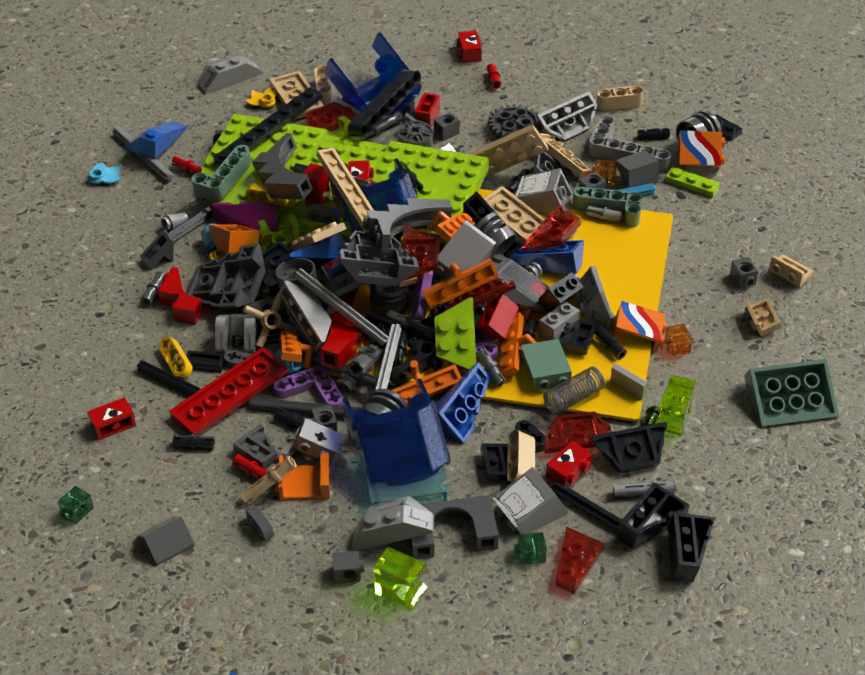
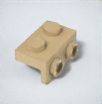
(790, 270)
(763, 316)

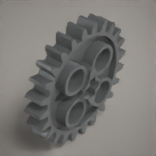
(512, 119)

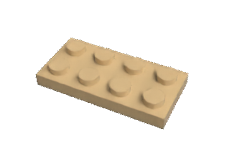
(289, 87)
(512, 149)
(514, 213)
(317, 235)

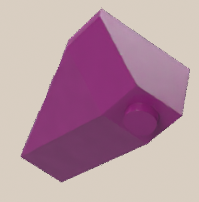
(246, 214)

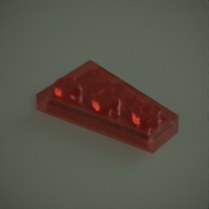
(577, 559)

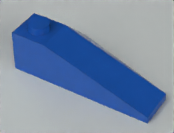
(156, 140)
(320, 251)
(558, 259)
(461, 404)

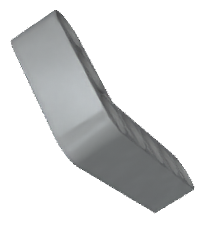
(606, 148)

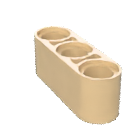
(323, 84)
(620, 98)
(519, 454)

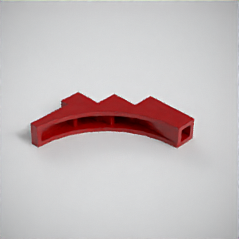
(342, 340)

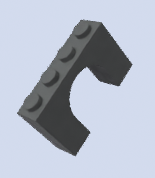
(473, 511)

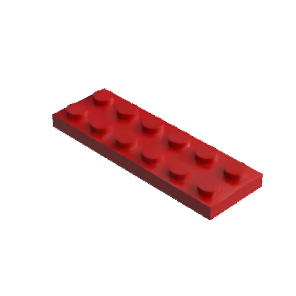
(228, 392)

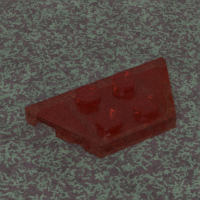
(328, 116)
(553, 231)
(423, 247)
(485, 292)
(575, 428)

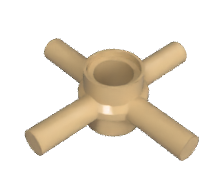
(263, 319)

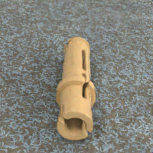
(274, 475)

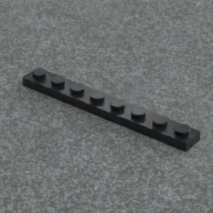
(273, 123)

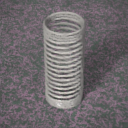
(557, 398)

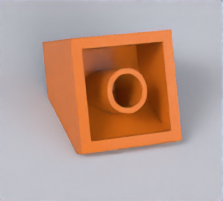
(232, 236)

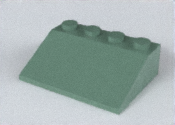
(792, 392)

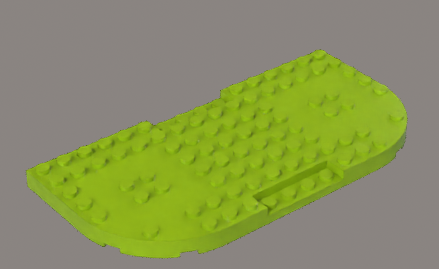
(441, 172)

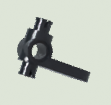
(424, 353)

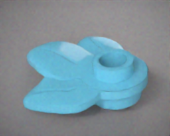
(102, 174)

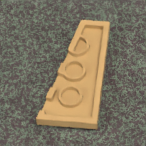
(557, 151)

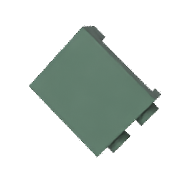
(545, 364)

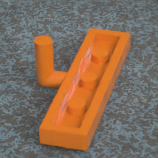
(449, 226)
(460, 282)
(511, 347)
(292, 349)
(434, 383)

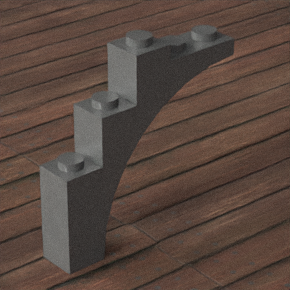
(273, 173)
(392, 221)

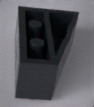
(650, 516)
(687, 544)

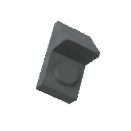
(160, 247)

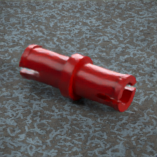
(493, 76)
(187, 165)
(250, 467)

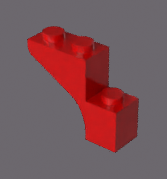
(171, 293)

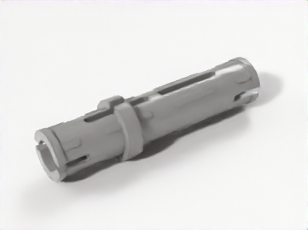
(639, 489)

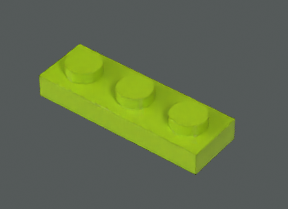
(692, 182)

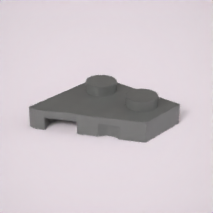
(256, 447)

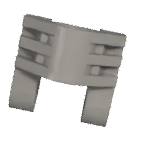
(235, 325)

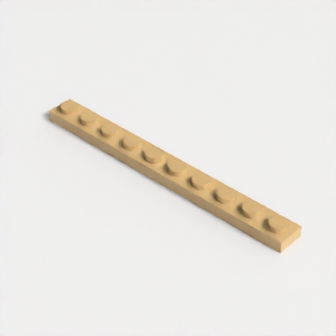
(348, 189)

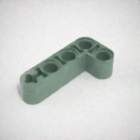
(225, 177)
(623, 201)

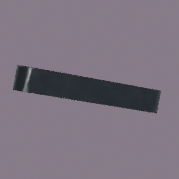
(384, 103)

